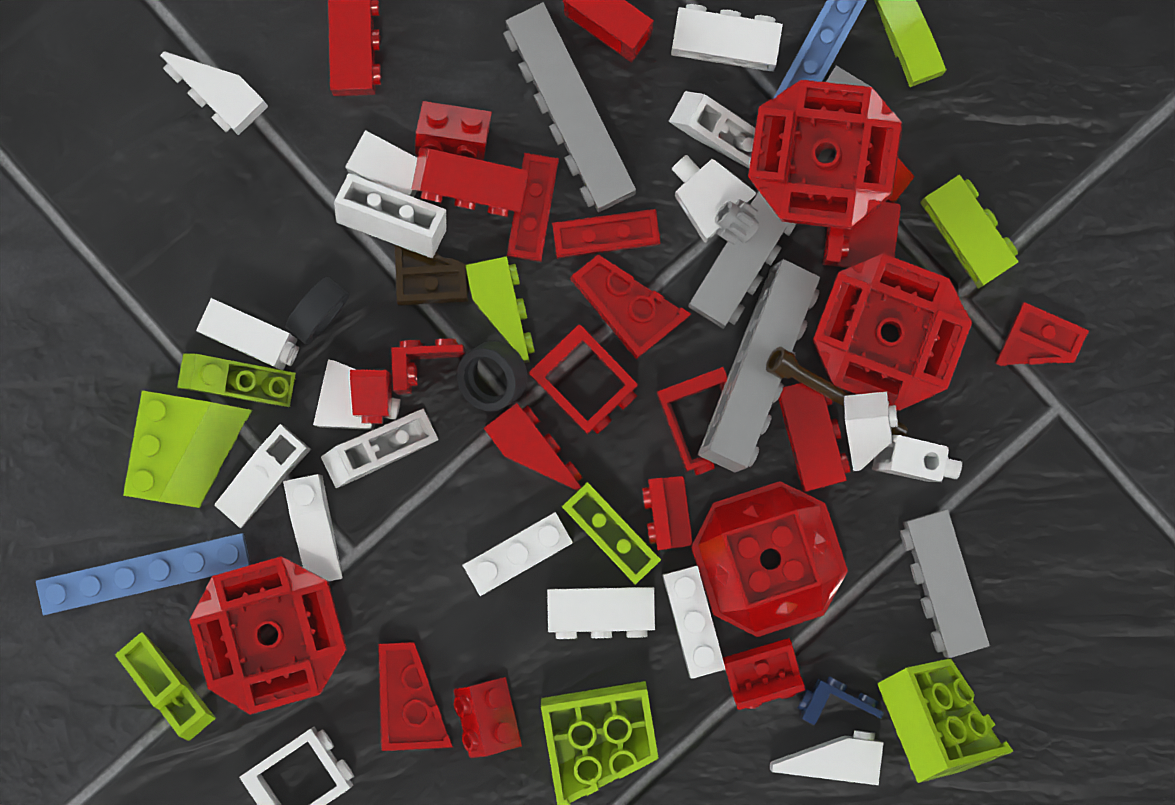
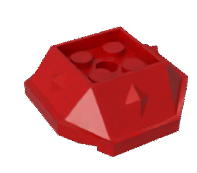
(818, 118)
(928, 324)
(730, 554)
(230, 641)

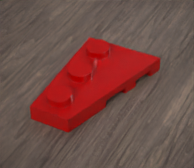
(628, 307)
(406, 701)

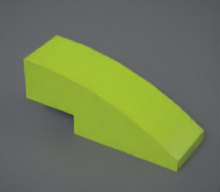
(911, 40)
(165, 687)

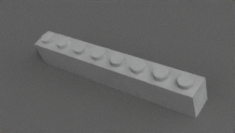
(739, 264)

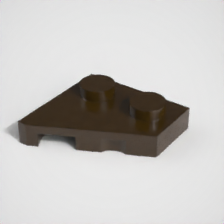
(428, 279)

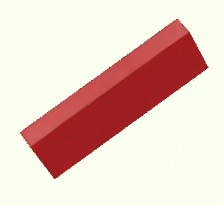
(531, 223)
(606, 233)

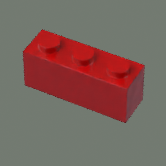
(353, 46)
(469, 181)
(813, 437)

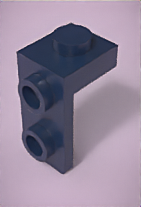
(814, 701)

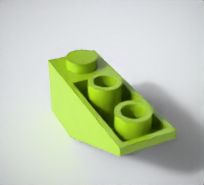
(495, 296)
(236, 379)

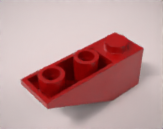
(522, 442)

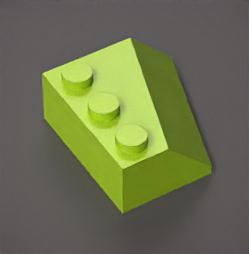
(180, 447)
(939, 720)
(597, 737)

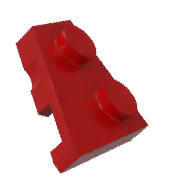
(1040, 339)

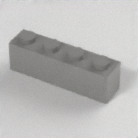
(945, 584)

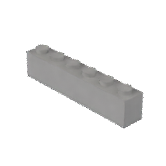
(570, 108)
(749, 387)

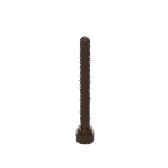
(783, 364)

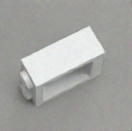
(248, 335)
(321, 745)

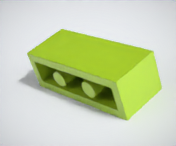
(970, 230)
(611, 533)

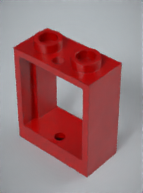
(613, 23)
(560, 354)
(682, 390)

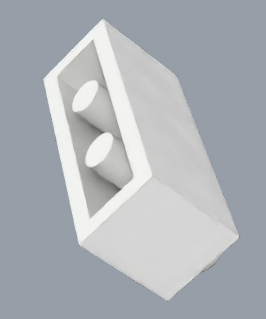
(726, 38)
(390, 215)
(517, 554)
(601, 611)
(693, 622)

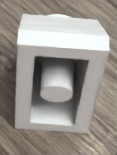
(868, 426)

